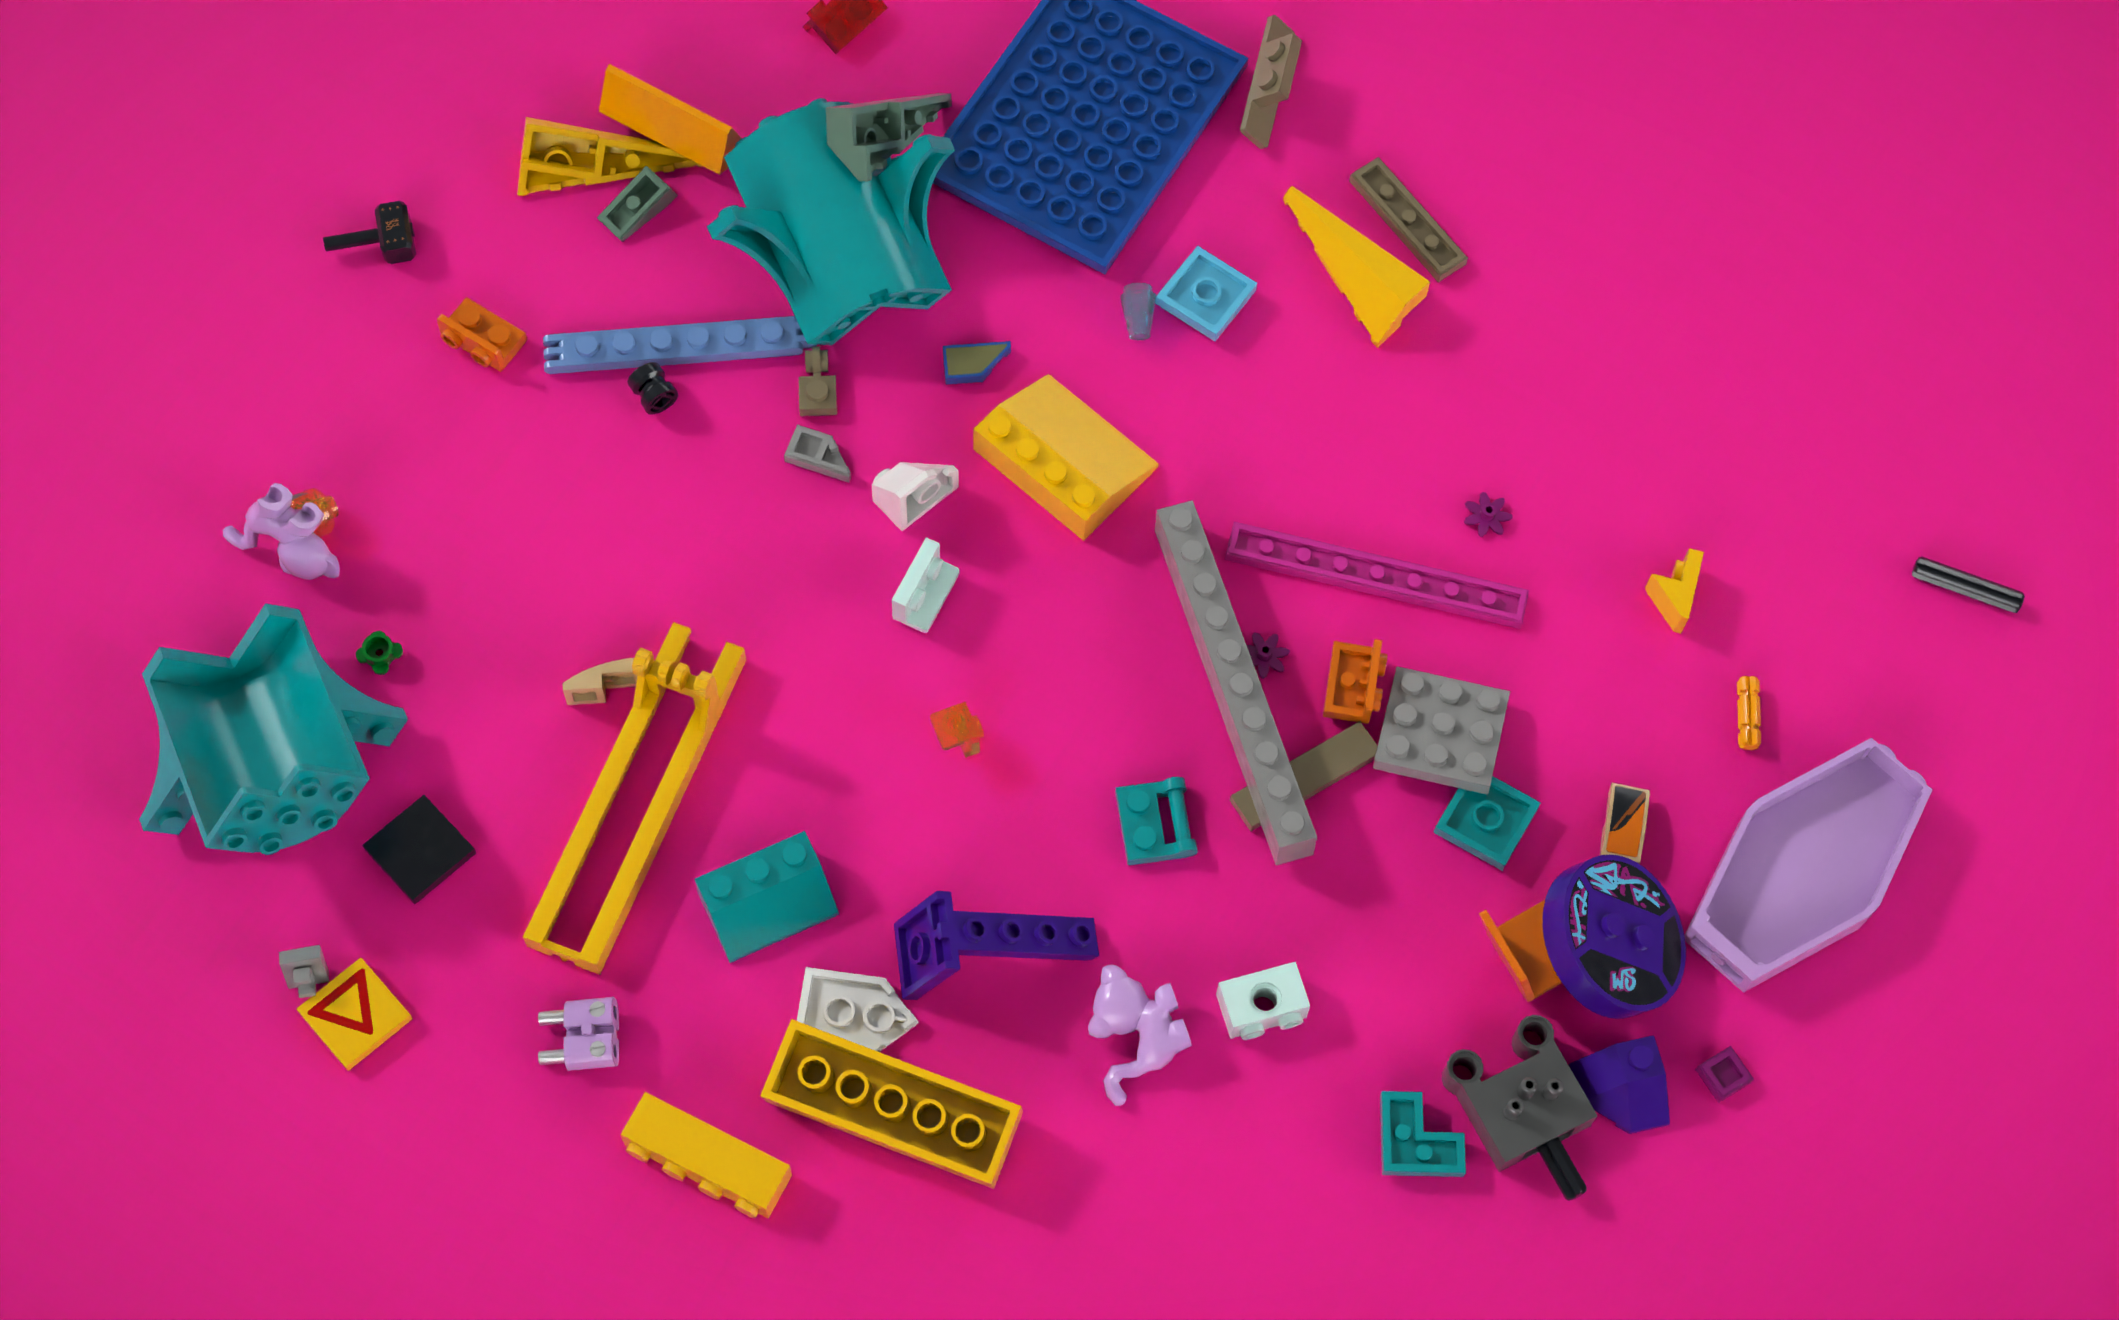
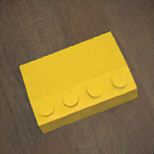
(1062, 454)

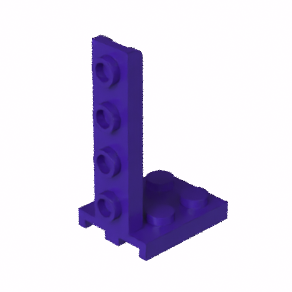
(935, 936)

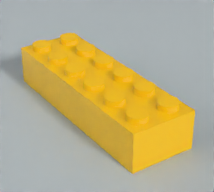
(892, 1103)

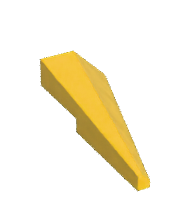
(570, 155)
(1369, 276)

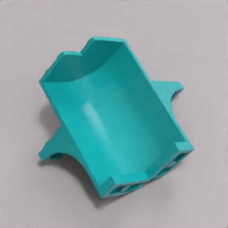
(825, 235)
(259, 739)

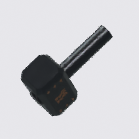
(392, 232)

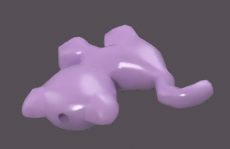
(298, 548)
(1123, 1008)

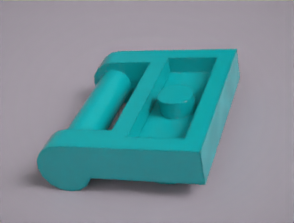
(1143, 826)

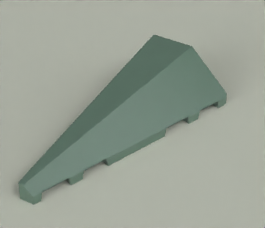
(873, 131)

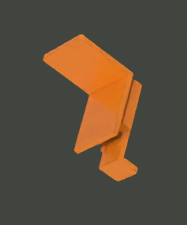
(1524, 951)

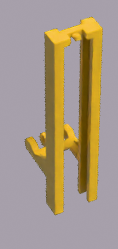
(653, 678)

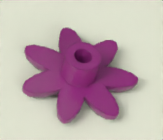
(1487, 514)
(1270, 656)

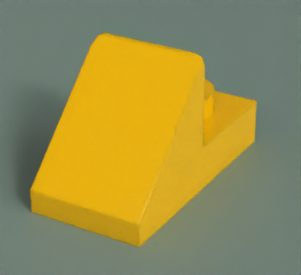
(1676, 594)

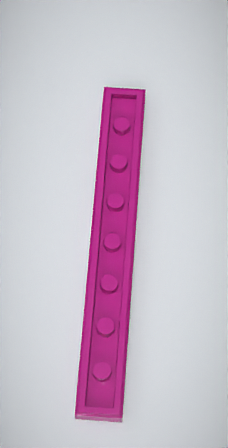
(1377, 575)

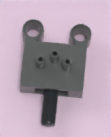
(1526, 1105)

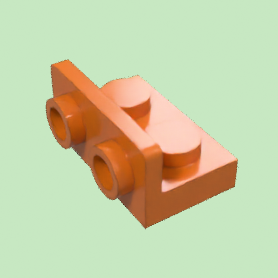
(481, 334)

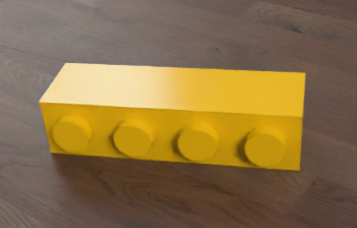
(705, 1155)

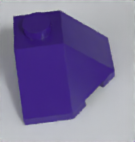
(1626, 1084)

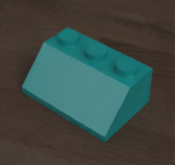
(766, 896)

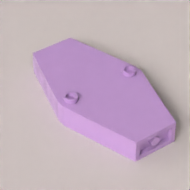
(1808, 864)

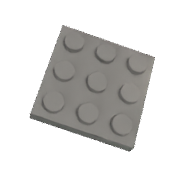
(1441, 730)

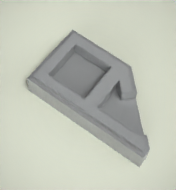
(816, 453)

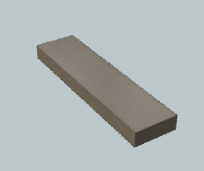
(1408, 219)
(1318, 768)

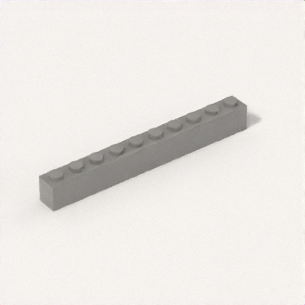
(1235, 684)

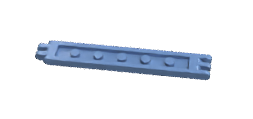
(673, 344)

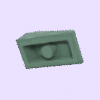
(637, 204)

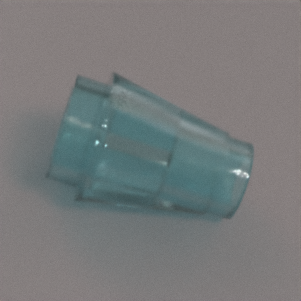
(1138, 309)

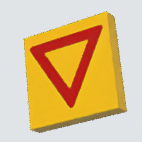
(354, 1014)

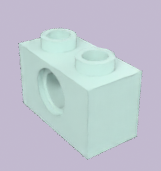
(1279, 984)

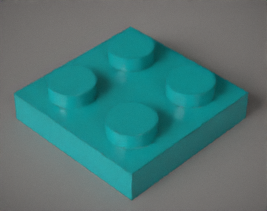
(1488, 823)

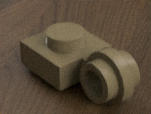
(817, 392)

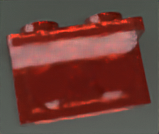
(842, 20)

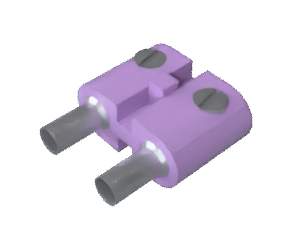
(589, 1037)

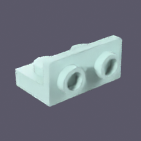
(924, 588)

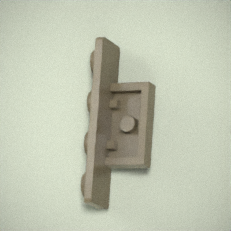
(1270, 80)

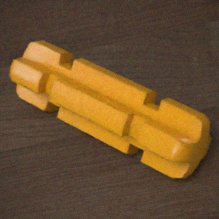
(1749, 713)

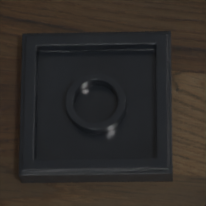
(419, 849)

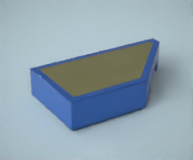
(972, 361)

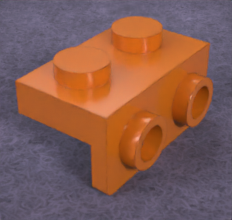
(1353, 680)

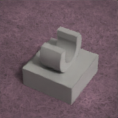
(304, 969)

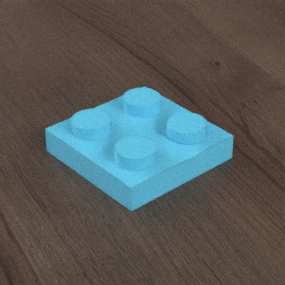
(1206, 293)

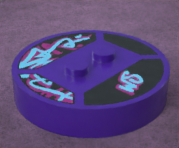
(1614, 936)

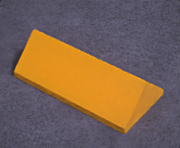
(666, 120)

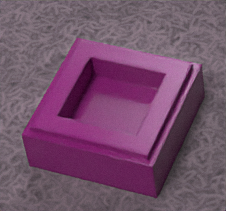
(1724, 1074)

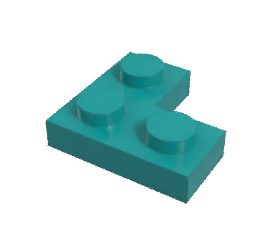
(1410, 1150)

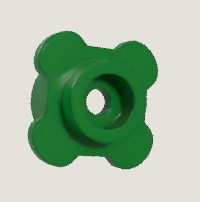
(376, 642)

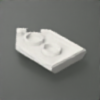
(854, 1007)

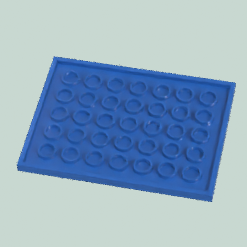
(1086, 122)

